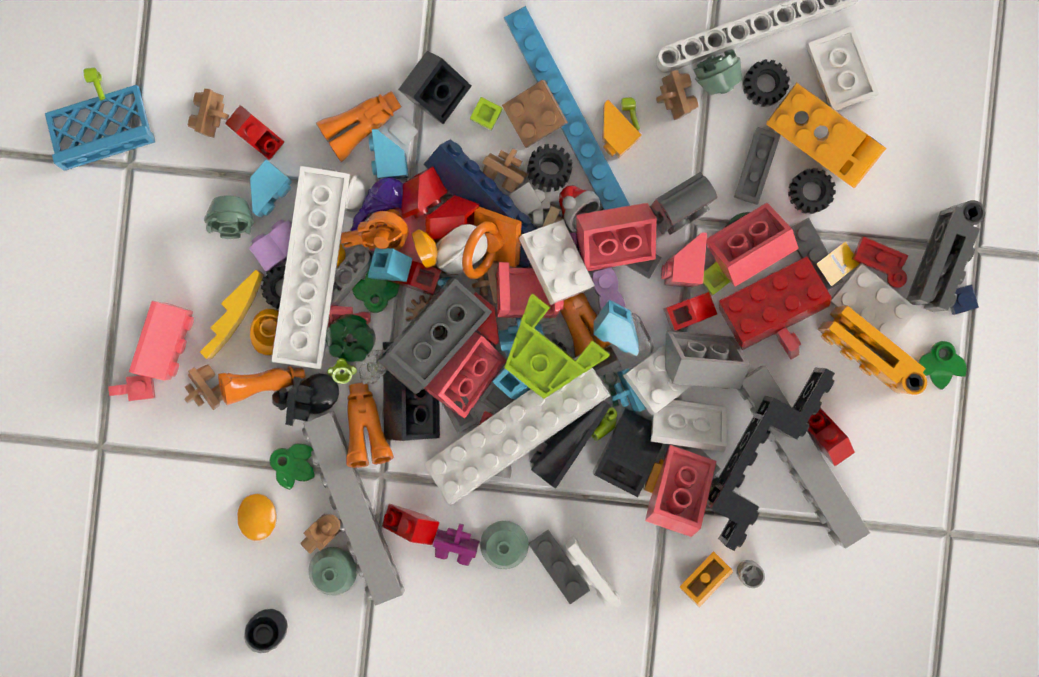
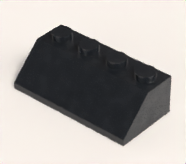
(408, 414)
(565, 446)

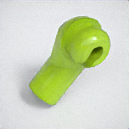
(606, 425)

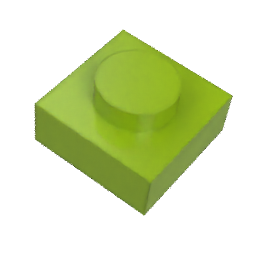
(486, 113)
(714, 279)

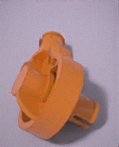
(379, 237)

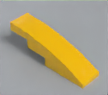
(237, 306)

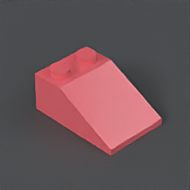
(681, 491)

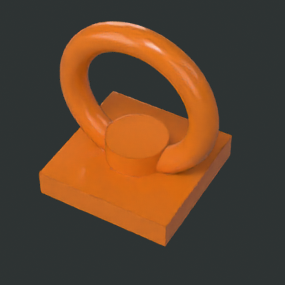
(502, 242)

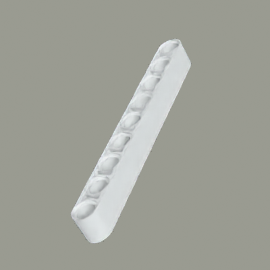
(746, 26)

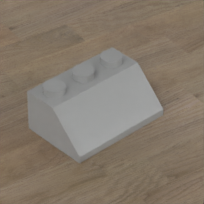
(705, 360)

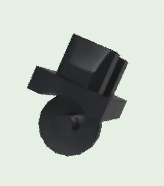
(291, 399)

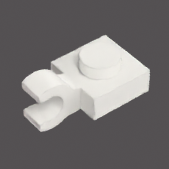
(544, 198)

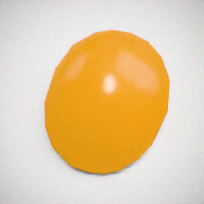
(425, 248)
(264, 330)
(256, 517)

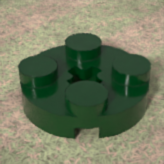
(360, 331)

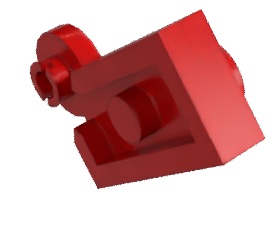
(882, 259)

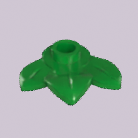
(369, 288)
(943, 368)
(295, 467)

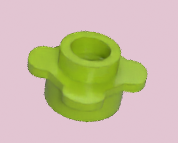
(342, 377)

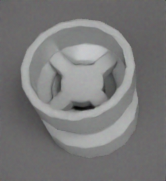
(751, 578)

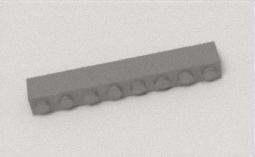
(808, 467)
(354, 509)

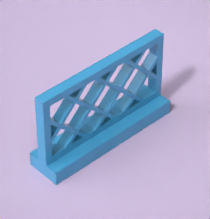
(99, 147)

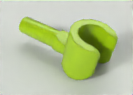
(94, 76)
(629, 104)

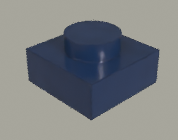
(965, 300)

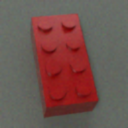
(774, 303)

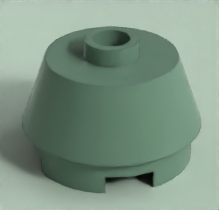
(719, 73)
(229, 217)
(504, 545)
(332, 571)

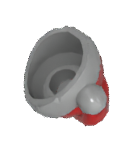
(575, 202)

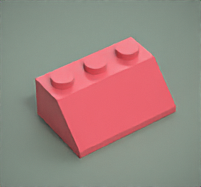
(617, 236)
(752, 244)
(687, 264)
(162, 341)
(466, 374)

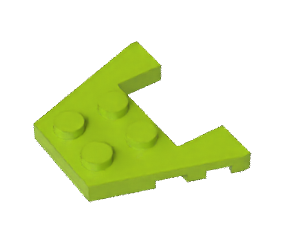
(541, 362)

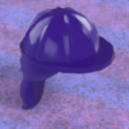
(382, 196)

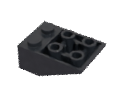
(628, 454)

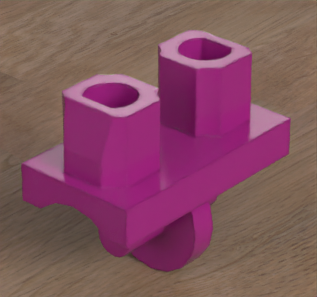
(456, 542)

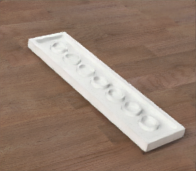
(310, 267)
(512, 435)

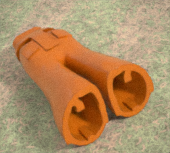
(370, 115)
(575, 313)
(239, 387)
(364, 413)

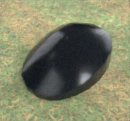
(324, 392)
(265, 630)

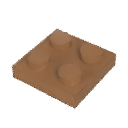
(534, 113)

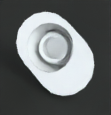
(360, 182)
(452, 246)

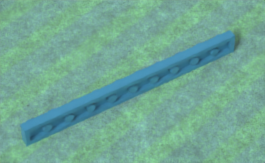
(576, 130)

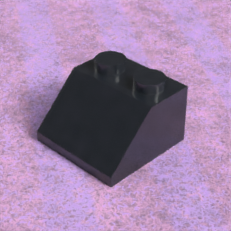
(435, 87)

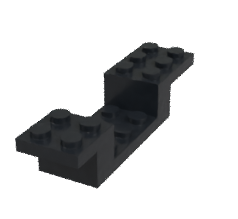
(784, 419)

